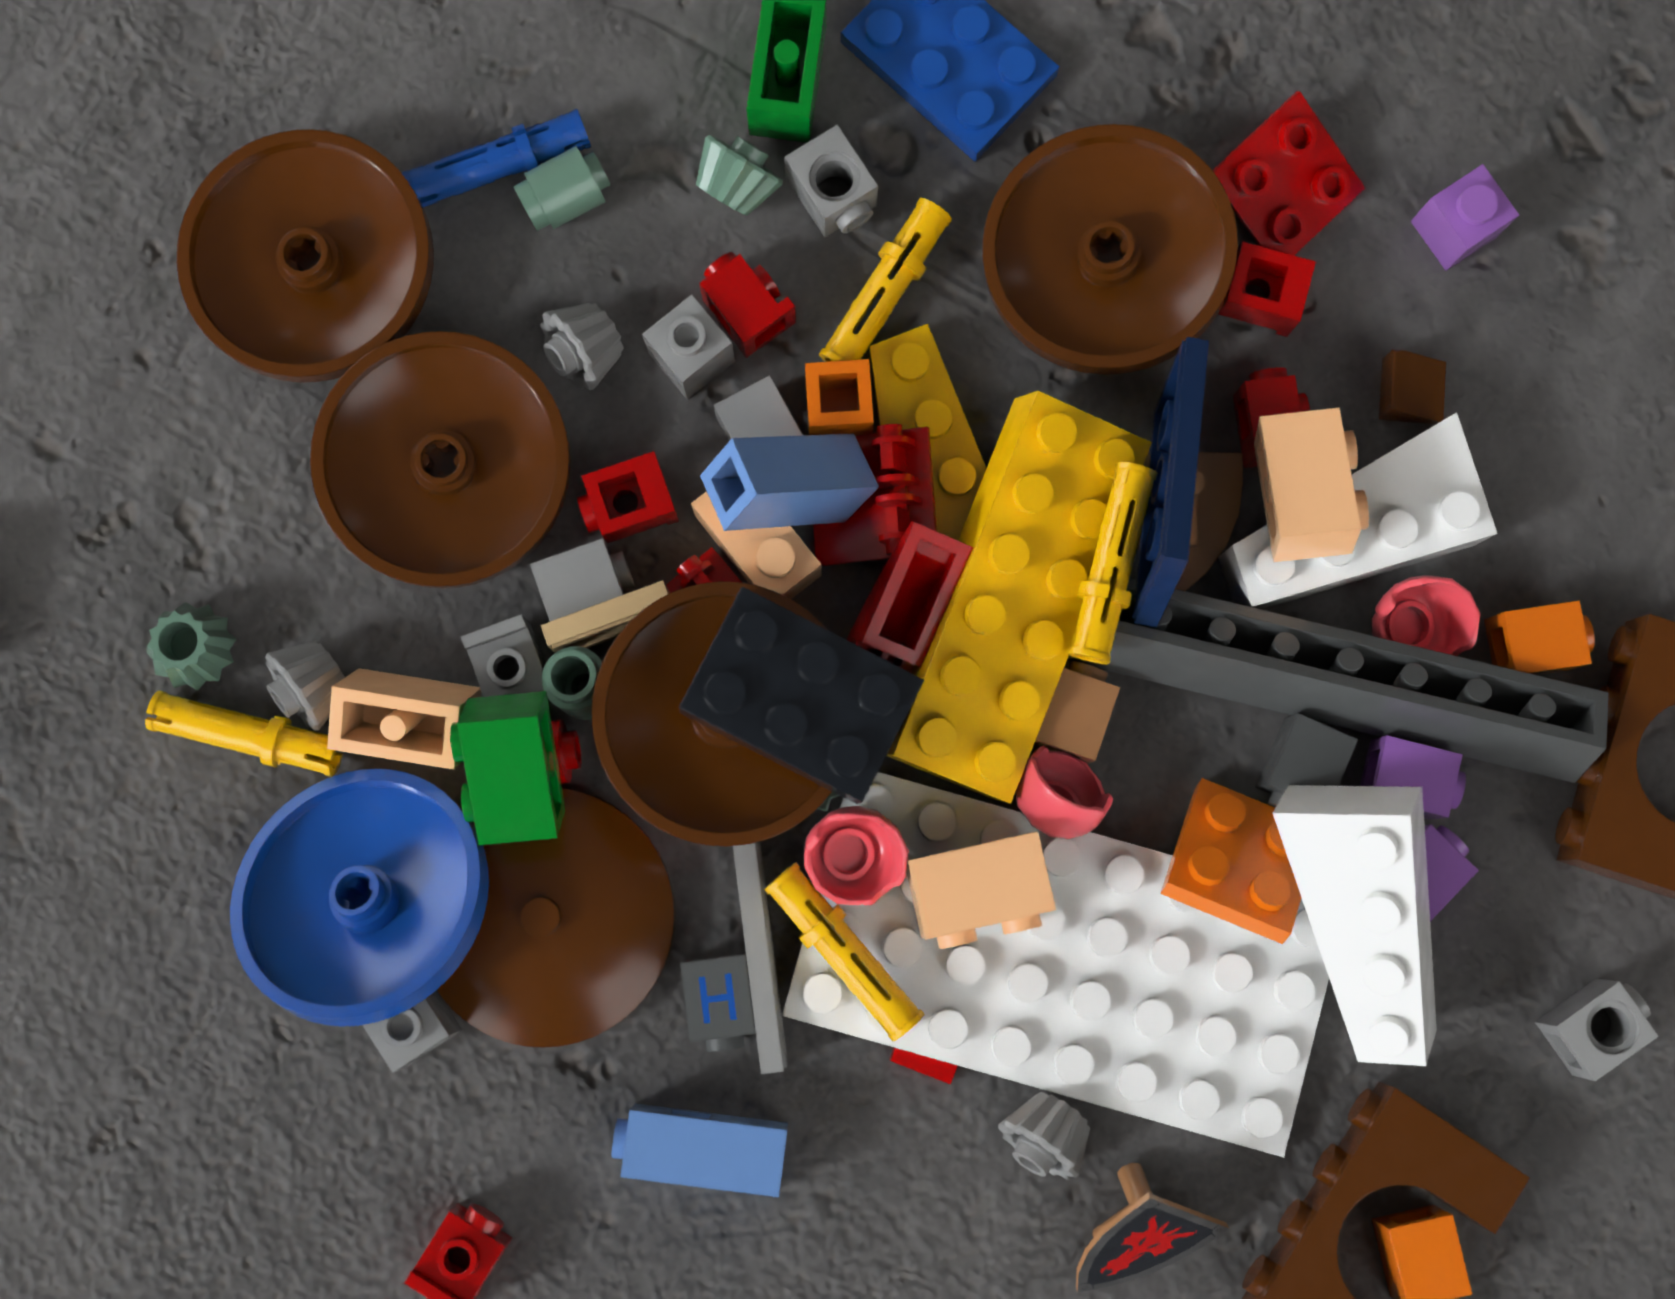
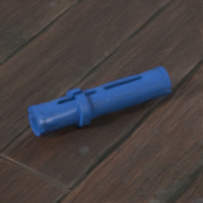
(498, 158)

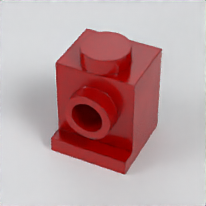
(1283, 280)
(746, 302)
(1265, 394)
(636, 477)
(474, 1230)

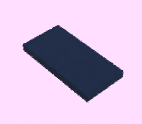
(1171, 501)

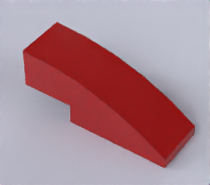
(910, 597)

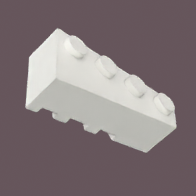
(1420, 507)
(1367, 900)

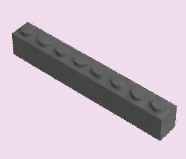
(1365, 684)

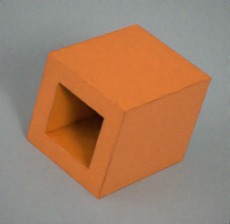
(839, 397)
(1541, 638)
(1422, 1254)

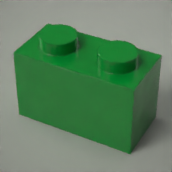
(786, 69)
(509, 768)

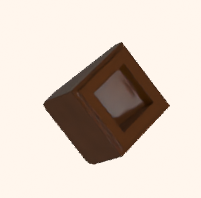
(1412, 388)

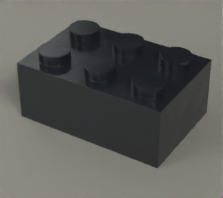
(800, 696)

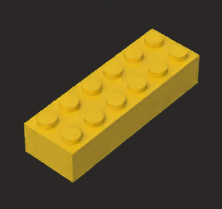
(1016, 598)

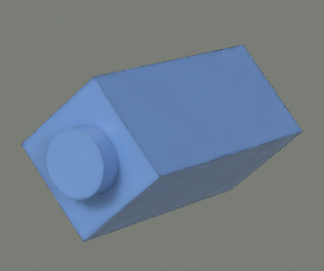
(788, 481)
(701, 1149)

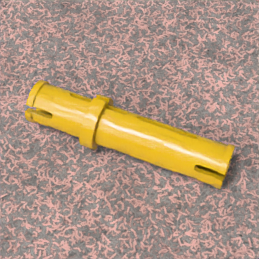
(923, 226)
(1106, 587)
(270, 739)
(844, 951)

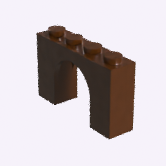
(1611, 820)
(1386, 1146)

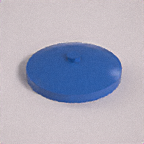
(359, 897)

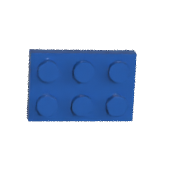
(952, 64)

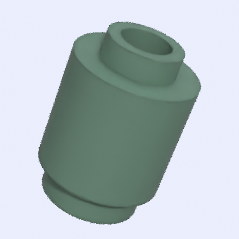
(562, 188)
(564, 673)

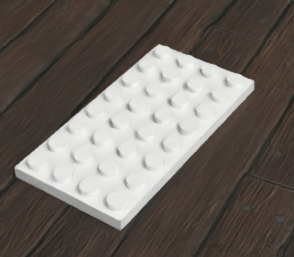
(1104, 1001)

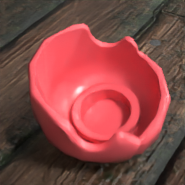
(1428, 614)
(1061, 794)
(855, 856)

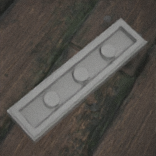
(760, 958)

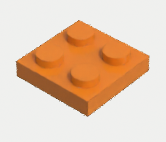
(1234, 863)

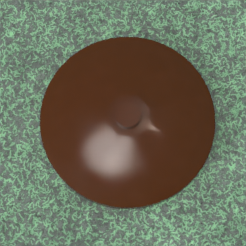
(1109, 248)
(304, 254)
(440, 460)
(670, 765)
(567, 931)

